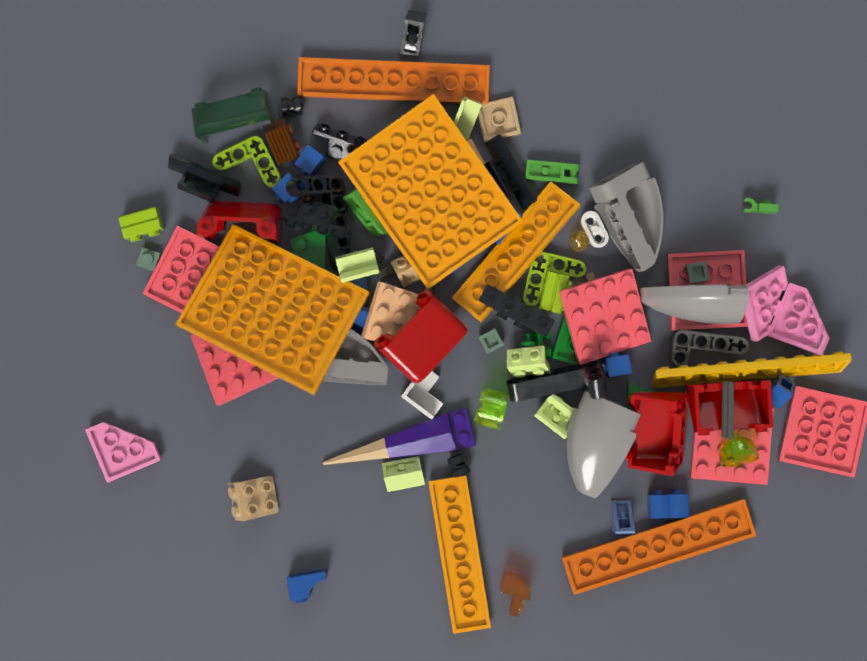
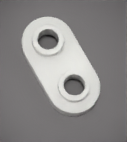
(596, 228)

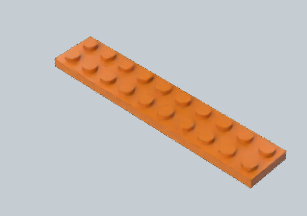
(392, 80)
(658, 546)

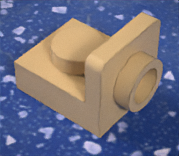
(404, 271)

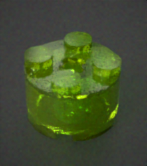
(492, 408)

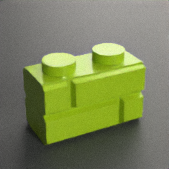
(141, 224)
(550, 297)

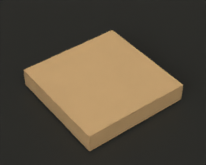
(499, 118)

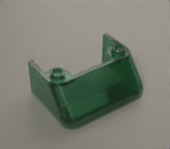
(231, 113)

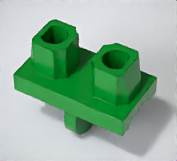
(536, 339)

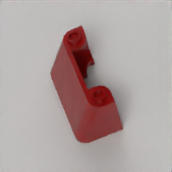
(264, 214)
(423, 338)
(751, 406)
(659, 431)

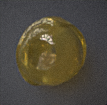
(579, 241)

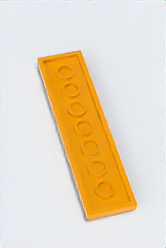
(518, 249)
(459, 554)

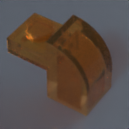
(518, 588)

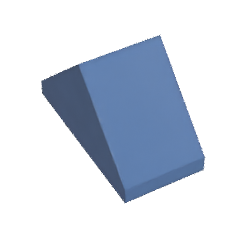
(622, 517)

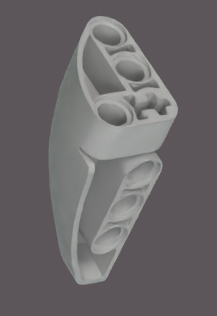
(631, 213)
(699, 303)
(357, 363)
(598, 442)

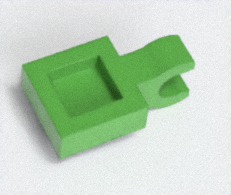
(764, 207)

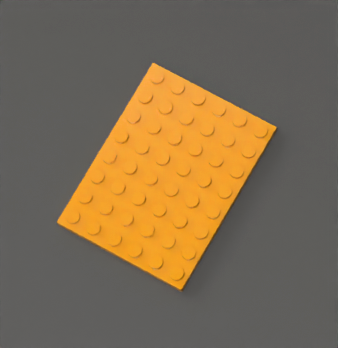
(430, 191)
(273, 309)

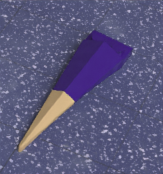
(441, 434)

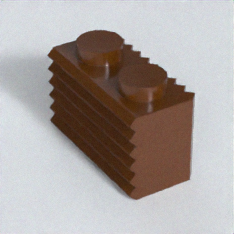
(281, 141)

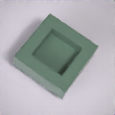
(148, 259)
(697, 272)
(491, 341)

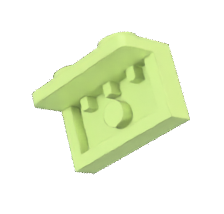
(527, 361)
(555, 414)

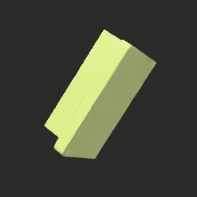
(467, 116)
(357, 264)
(403, 474)

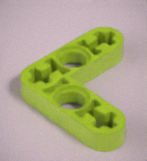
(248, 154)
(548, 266)

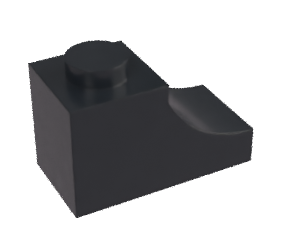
(413, 33)

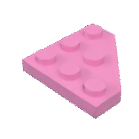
(764, 301)
(799, 321)
(120, 450)

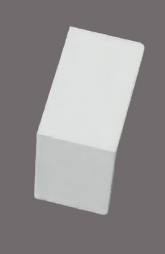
(420, 398)

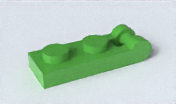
(551, 172)
(364, 213)

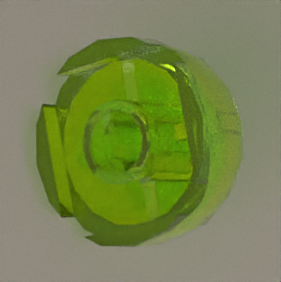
(737, 451)

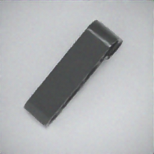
(709, 345)

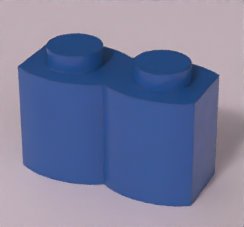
(668, 504)

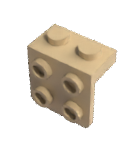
(253, 498)

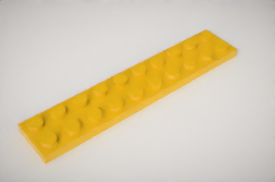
(745, 371)

